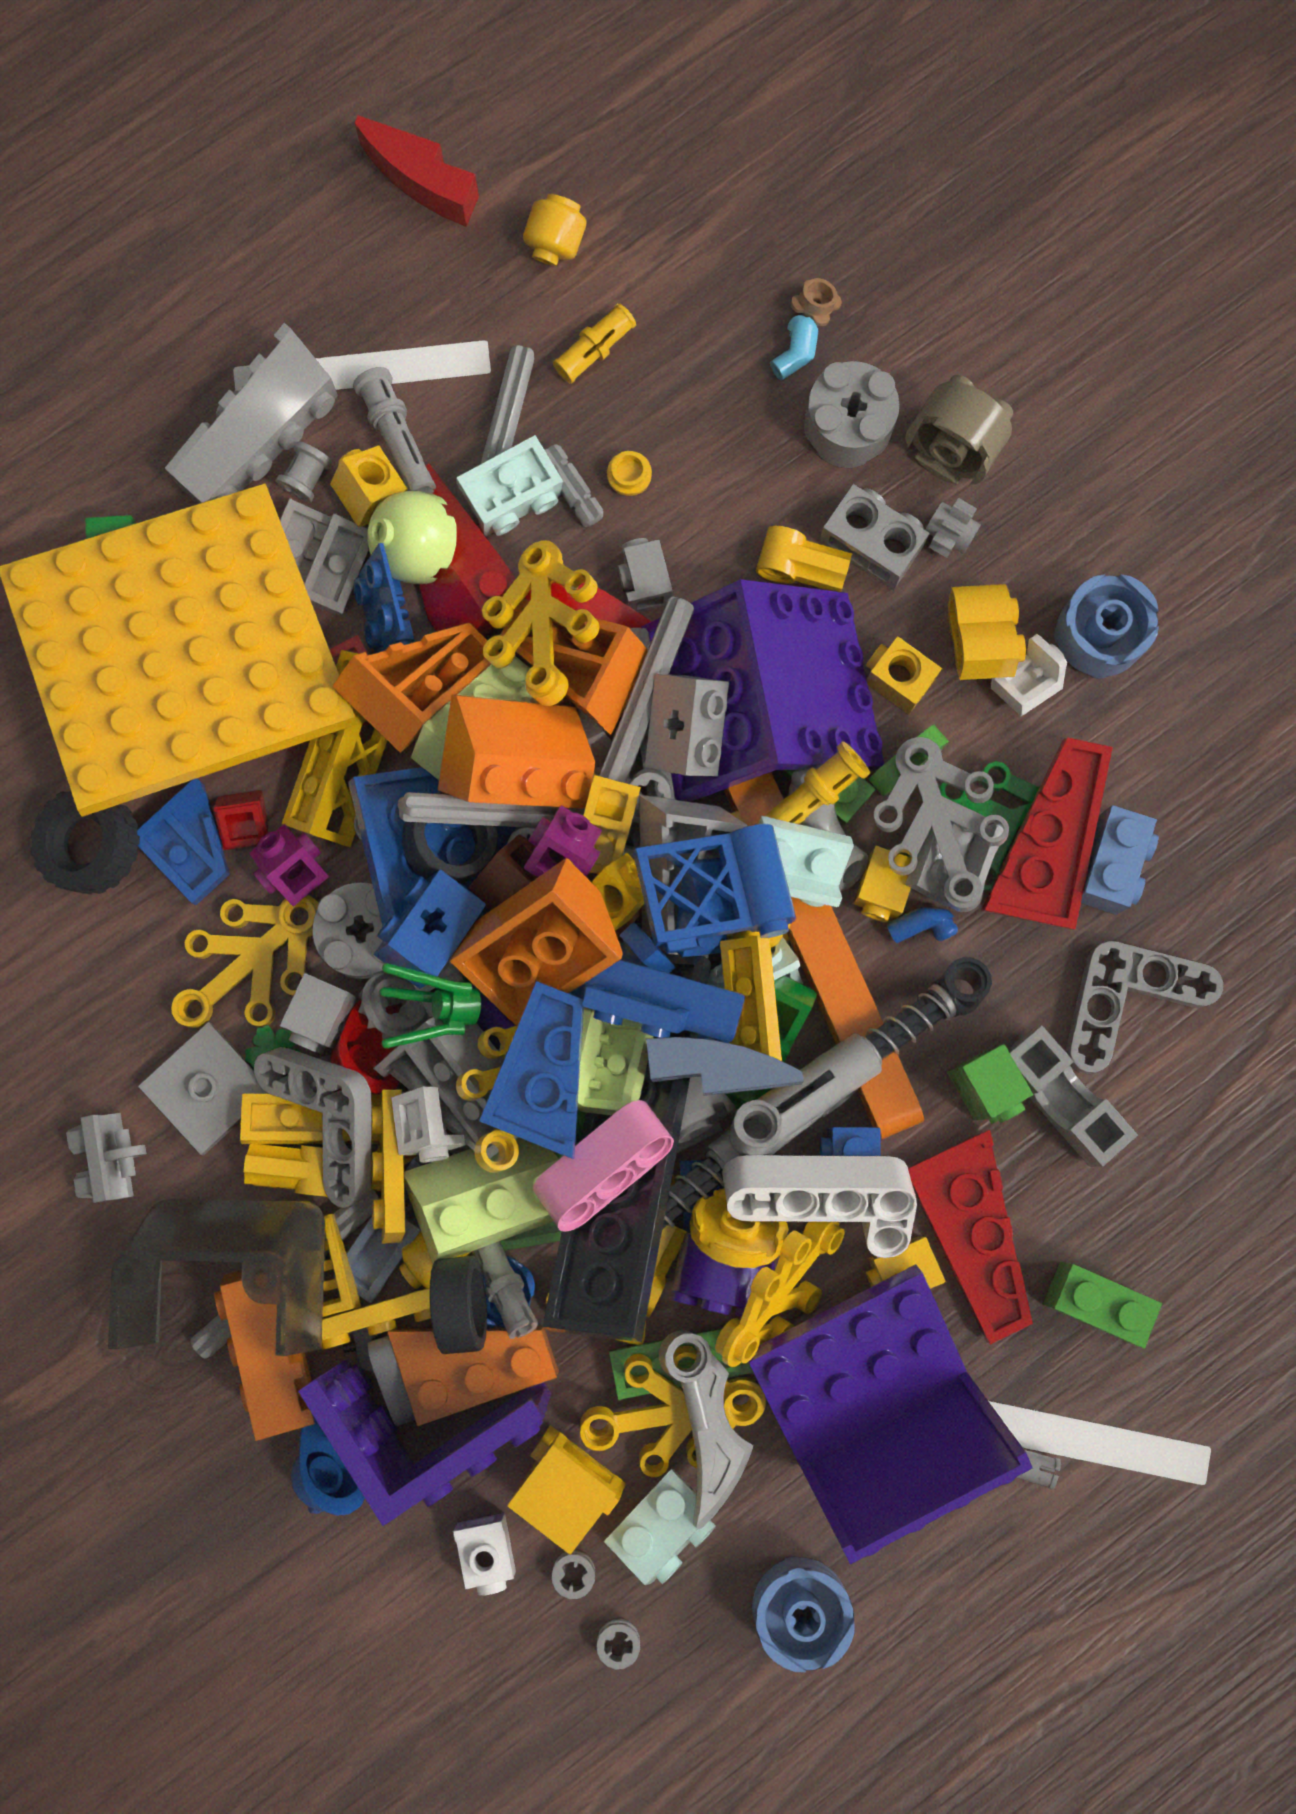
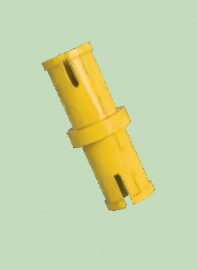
(594, 343)

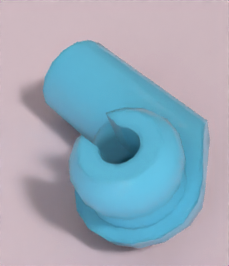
(802, 347)

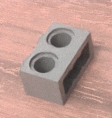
(868, 543)

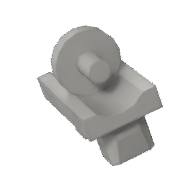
(108, 1157)

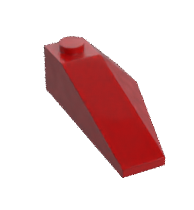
(471, 577)

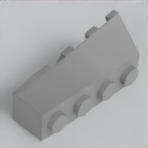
(255, 423)

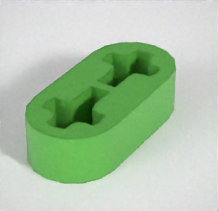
(887, 776)

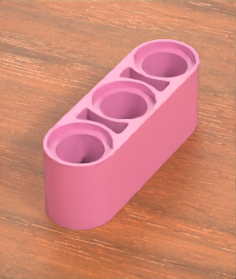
(603, 1165)

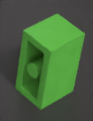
(991, 1085)
(1102, 1304)

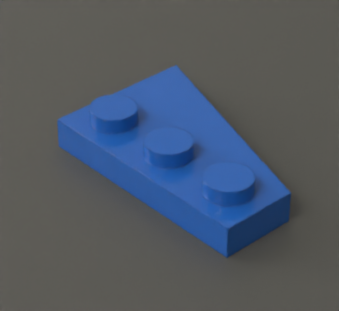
(541, 1073)

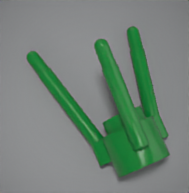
(455, 1004)

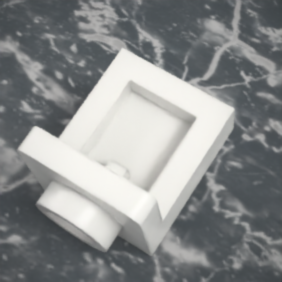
(1035, 678)

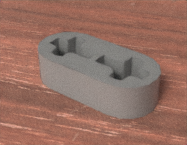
(390, 1380)

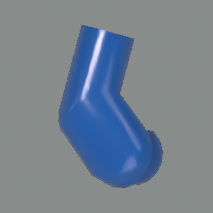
(923, 919)

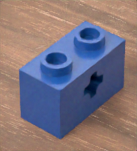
(448, 910)

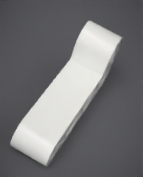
(826, 1190)

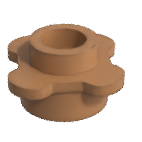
(817, 300)

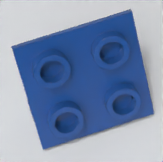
(381, 603)

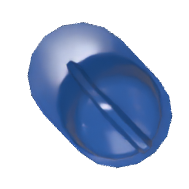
(321, 1476)

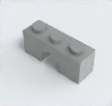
(1080, 1116)

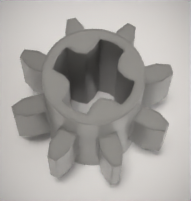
(952, 527)

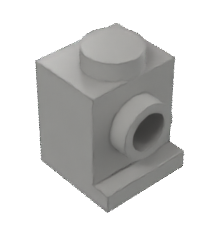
(645, 575)

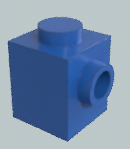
(851, 1142)

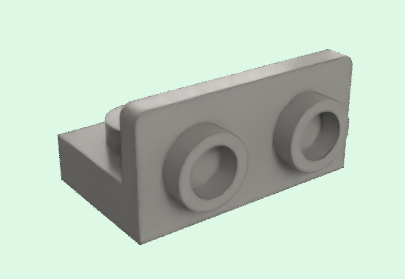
(931, 873)

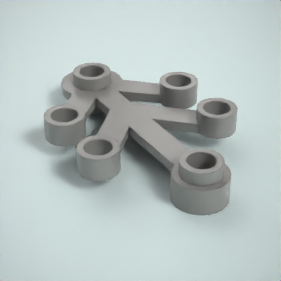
(938, 814)

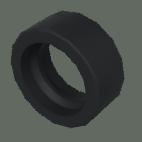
(426, 863)
(458, 1305)

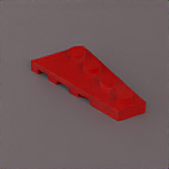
(1054, 845)
(970, 1221)

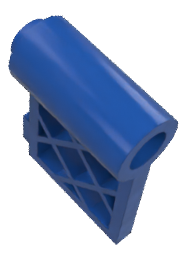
(753, 881)

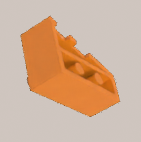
(597, 671)
(412, 681)
(268, 1381)

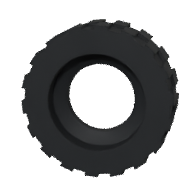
(51, 842)

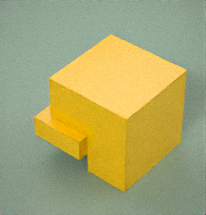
(565, 1490)

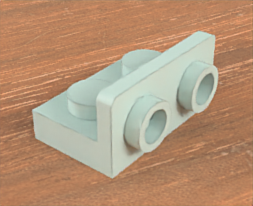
(511, 487)
(812, 861)

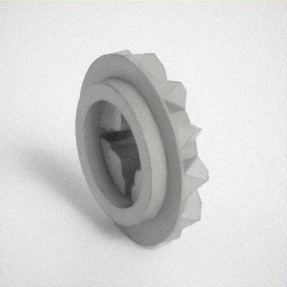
(373, 1005)

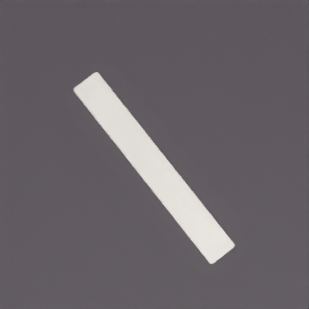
(403, 364)
(1106, 1444)

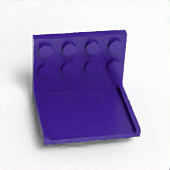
(790, 677)
(885, 1414)
(378, 1461)

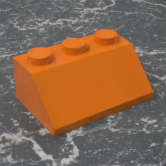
(515, 753)
(544, 934)

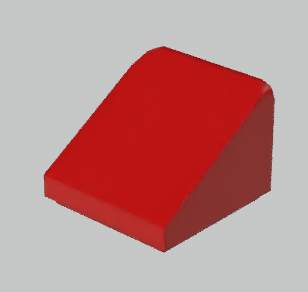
(241, 819)

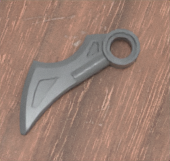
(718, 1448)

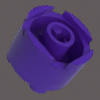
(713, 1281)

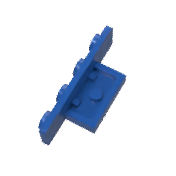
(661, 1002)

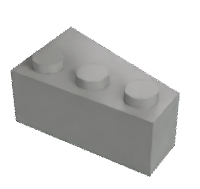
(676, 821)
(439, 1064)

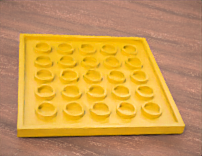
(174, 648)

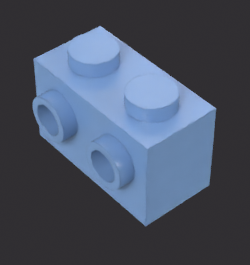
(1117, 858)

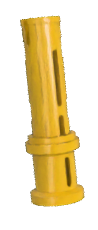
(821, 785)

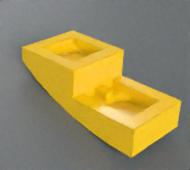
(612, 810)

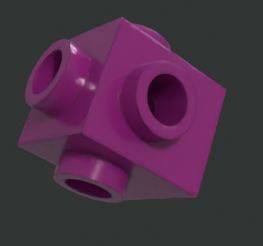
(563, 837)
(288, 864)

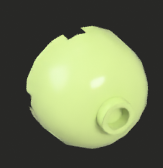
(415, 535)

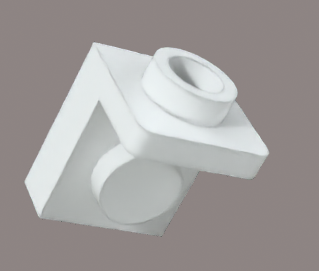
(421, 1125)

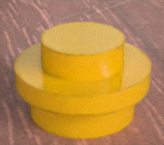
(629, 473)

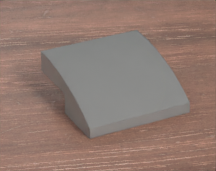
(326, 553)

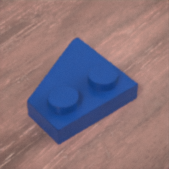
(186, 843)

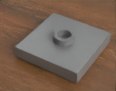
(202, 1088)

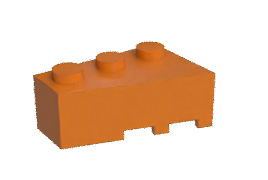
(457, 1381)

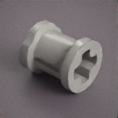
(304, 471)

